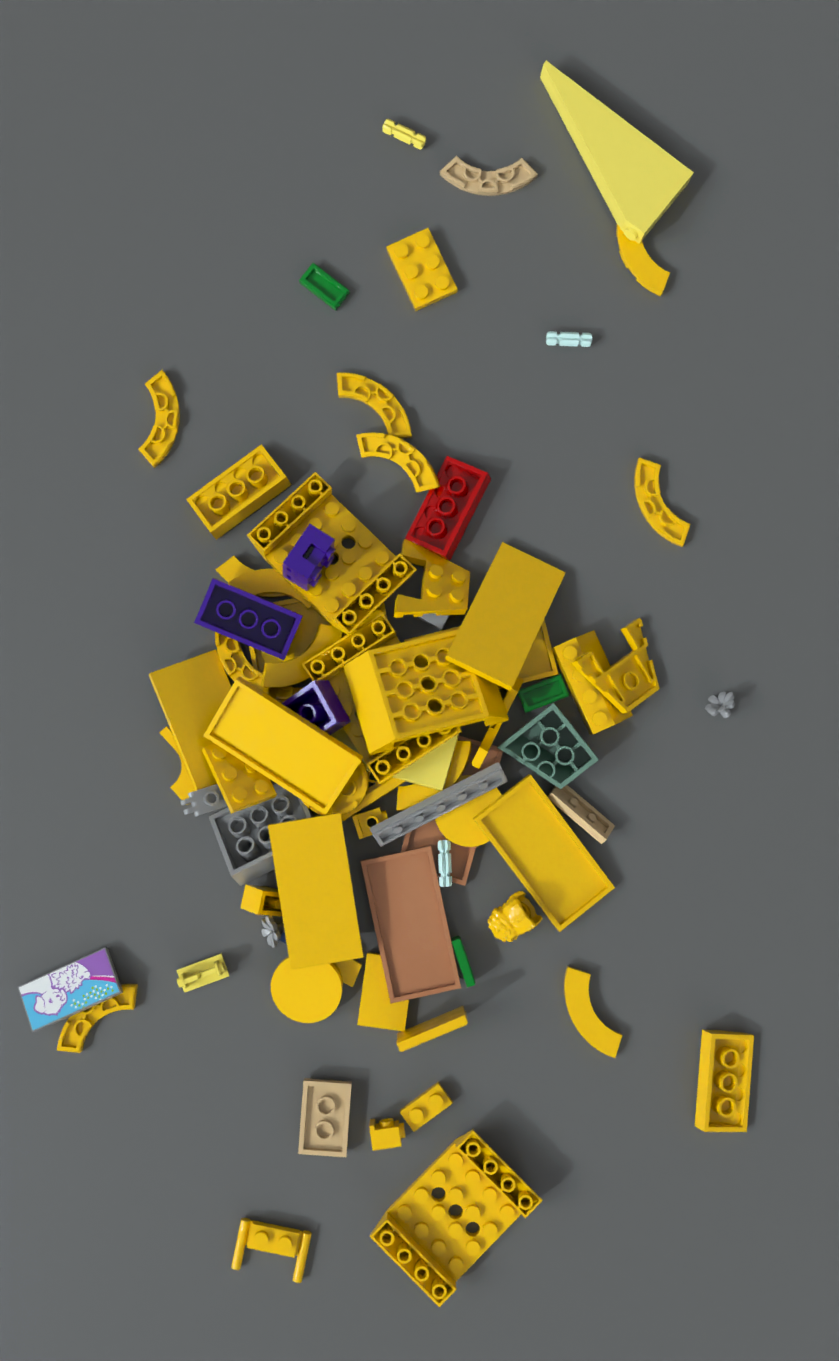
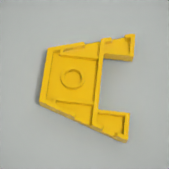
(443, 585)
(627, 680)

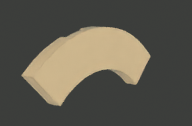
(488, 182)

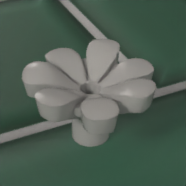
(721, 704)
(272, 930)

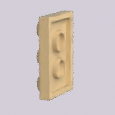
(325, 1117)

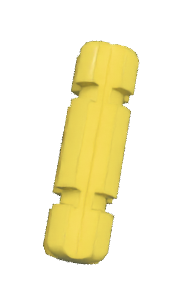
(404, 134)

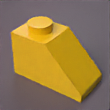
(261, 900)

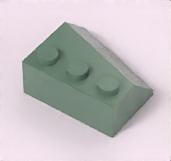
(551, 747)

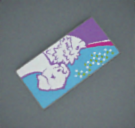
(70, 989)

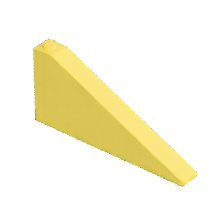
(628, 167)

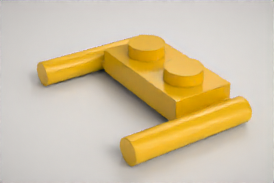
(274, 1240)

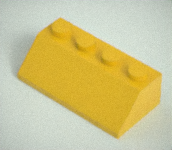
(593, 706)

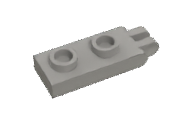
(204, 800)

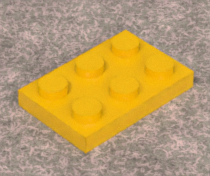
(421, 269)
(237, 781)

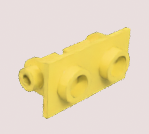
(202, 973)

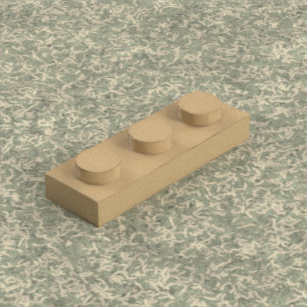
(581, 812)

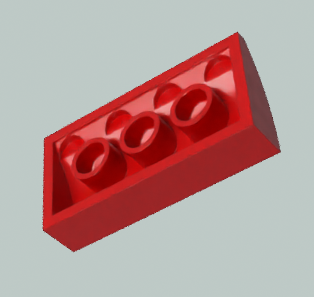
(448, 508)

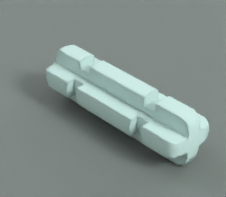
(568, 339)
(444, 863)

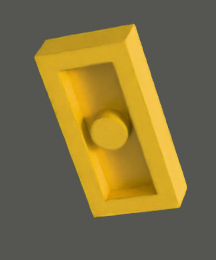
(426, 1106)

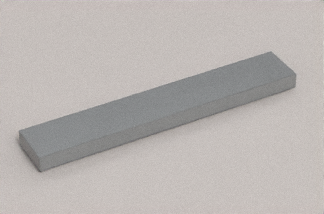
(438, 804)

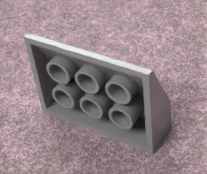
(246, 836)

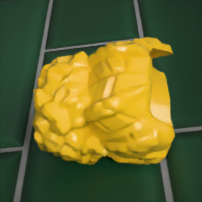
(513, 918)

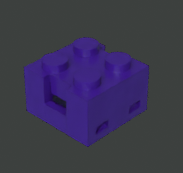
(308, 557)

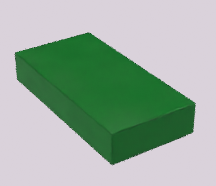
(324, 286)
(543, 693)
(463, 961)

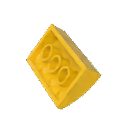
(238, 492)
(724, 1081)

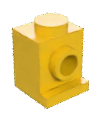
(360, 821)
(386, 1133)

